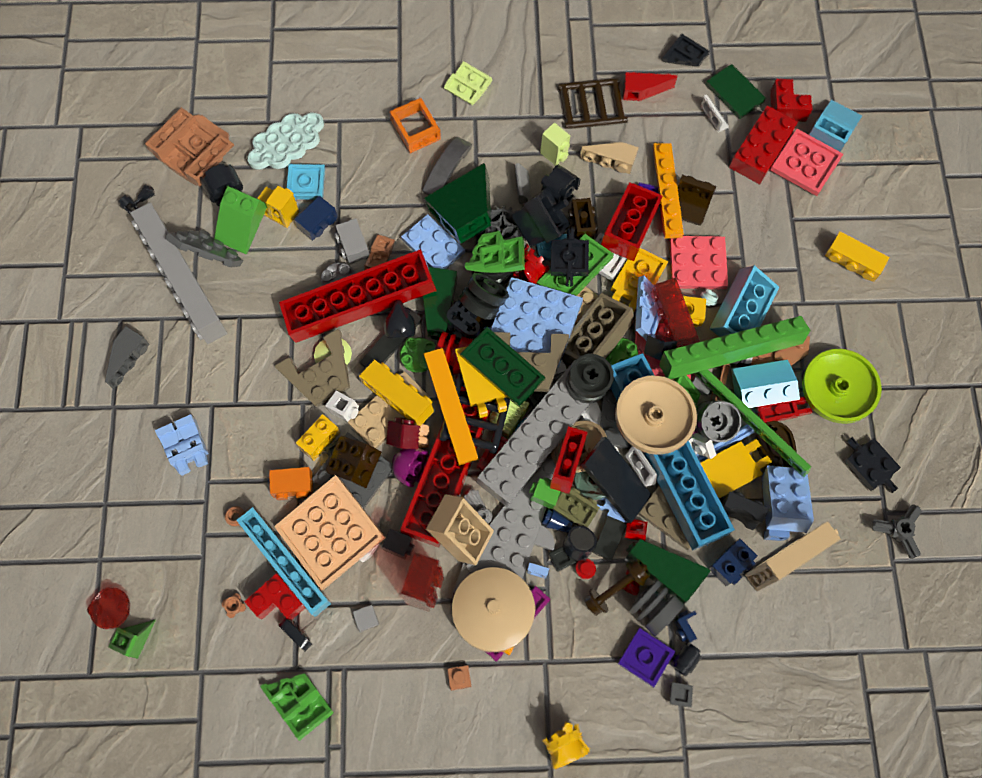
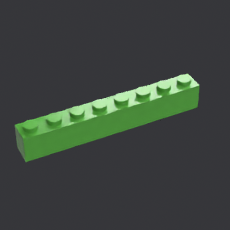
(734, 347)

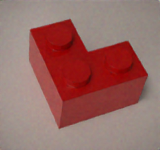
(790, 104)
(272, 595)

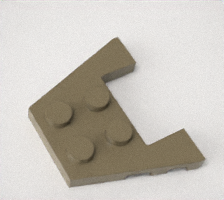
(544, 362)
(323, 378)

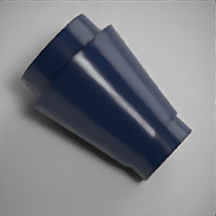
(556, 521)

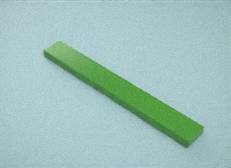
(755, 423)

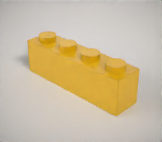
(396, 393)

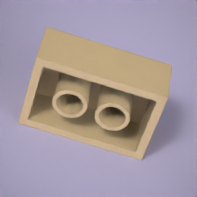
(460, 529)

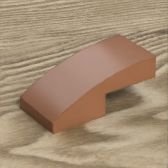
(380, 251)

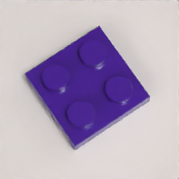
(646, 657)

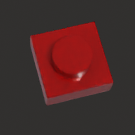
(636, 530)

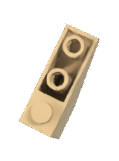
(612, 155)

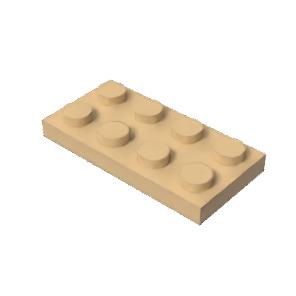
(373, 419)

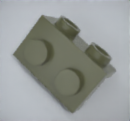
(576, 507)

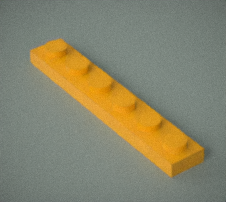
(668, 188)

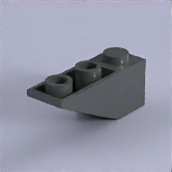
(124, 354)

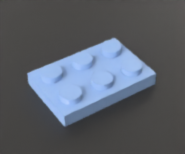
(436, 244)

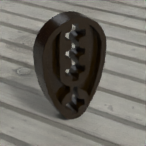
(766, 450)

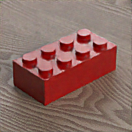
(763, 145)
(631, 221)

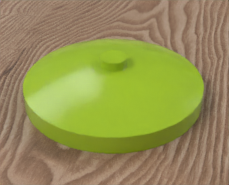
(841, 386)

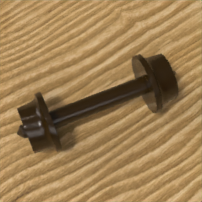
(596, 601)

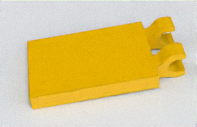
(627, 280)
(479, 388)
(734, 468)

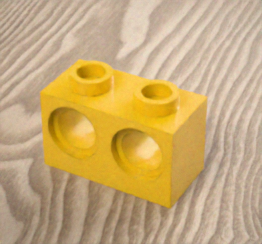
(318, 437)

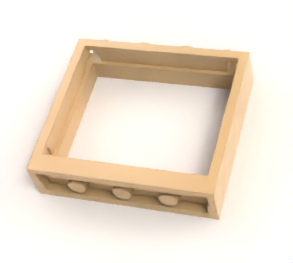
(793, 556)

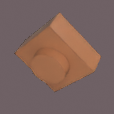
(459, 678)

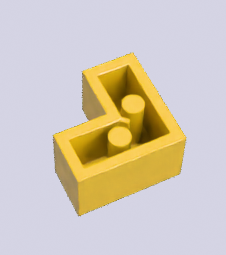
(280, 205)

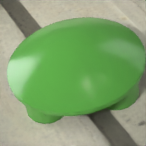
(623, 350)
(413, 354)

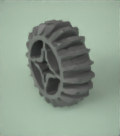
(503, 215)

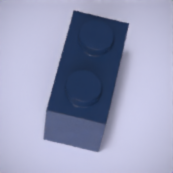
(316, 218)

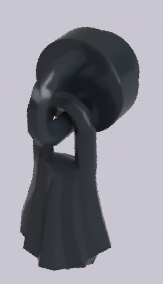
(146, 193)

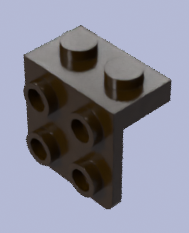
(694, 198)
(353, 461)

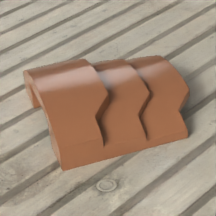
(189, 145)

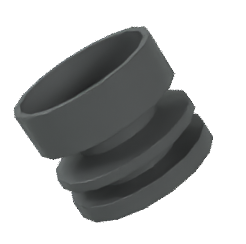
(726, 420)
(656, 607)

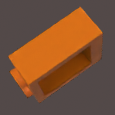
(422, 138)

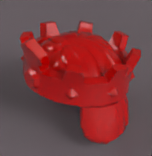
(534, 268)

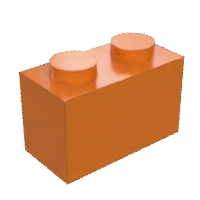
(291, 482)

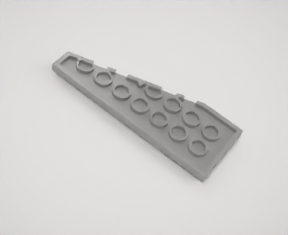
(513, 532)

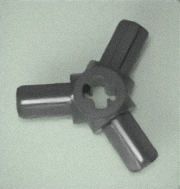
(905, 536)

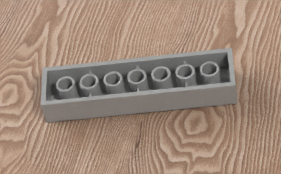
(177, 275)
(532, 443)

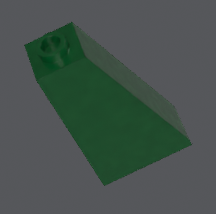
(439, 301)
(673, 571)

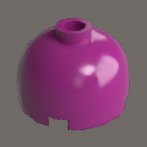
(409, 465)

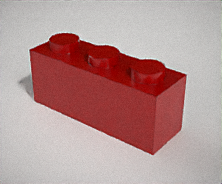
(568, 460)

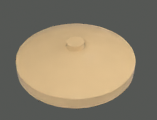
(655, 415)
(493, 609)

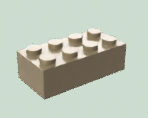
(599, 329)

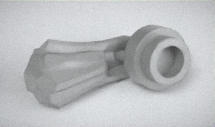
(473, 498)

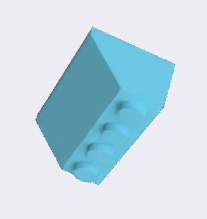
(745, 302)

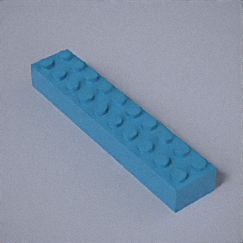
(680, 474)

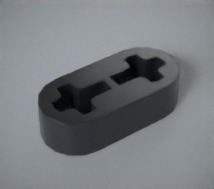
(295, 634)

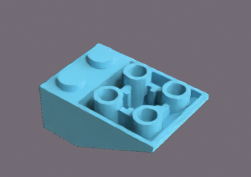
(835, 125)

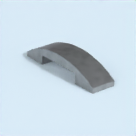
(447, 164)

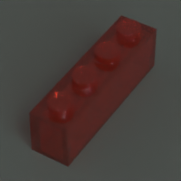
(674, 313)

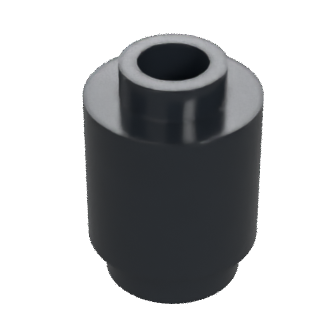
(687, 660)

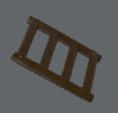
(614, 82)

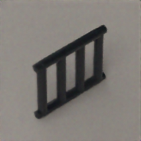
(496, 427)

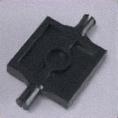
(570, 257)
(872, 464)

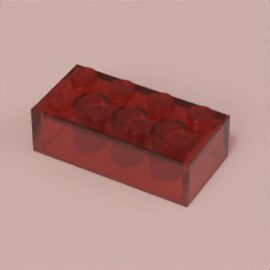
(422, 582)

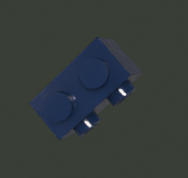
(734, 562)

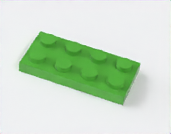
(598, 259)

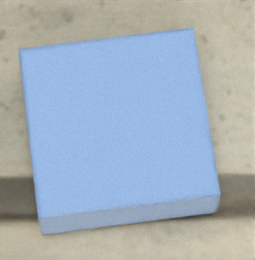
(537, 570)

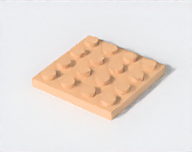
(329, 532)

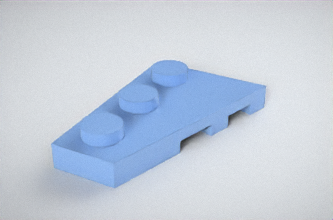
(646, 312)

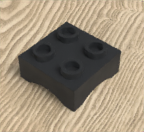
(744, 510)

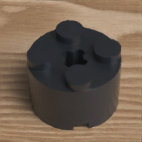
(218, 179)
(561, 183)

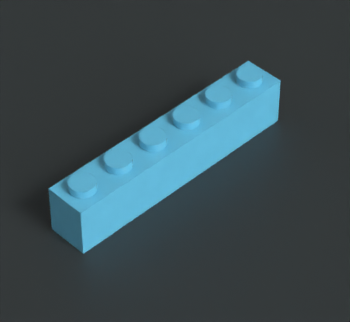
(283, 562)

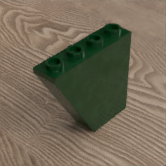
(463, 204)

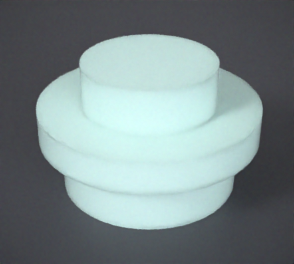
(710, 296)

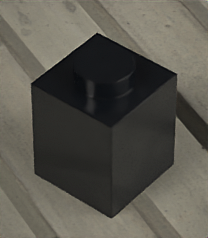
(657, 345)
(398, 544)

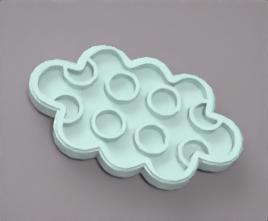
(285, 141)

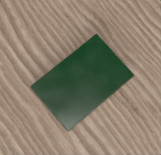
(735, 91)

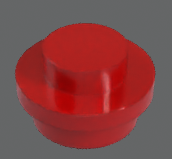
(585, 569)

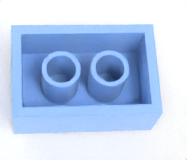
(788, 499)

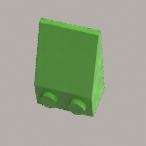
(239, 219)

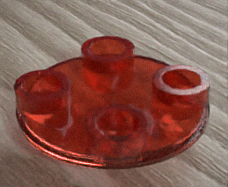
(109, 608)

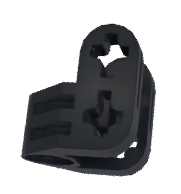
(462, 322)

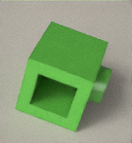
(543, 493)

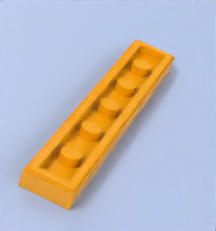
(451, 406)

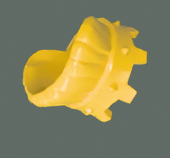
(566, 746)

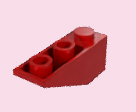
(645, 85)

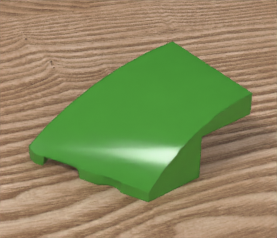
(497, 255)
(298, 704)

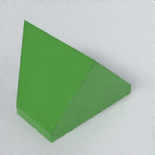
(131, 639)

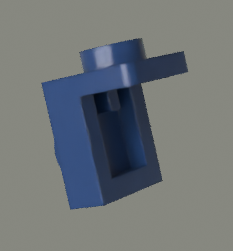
(684, 630)

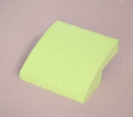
(468, 83)

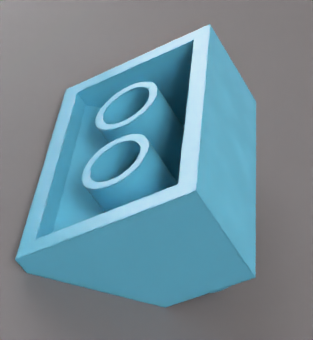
(765, 383)

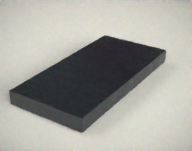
(616, 479)

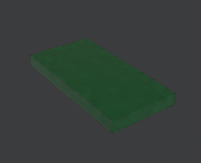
(502, 366)

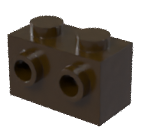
(582, 217)

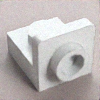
(702, 445)

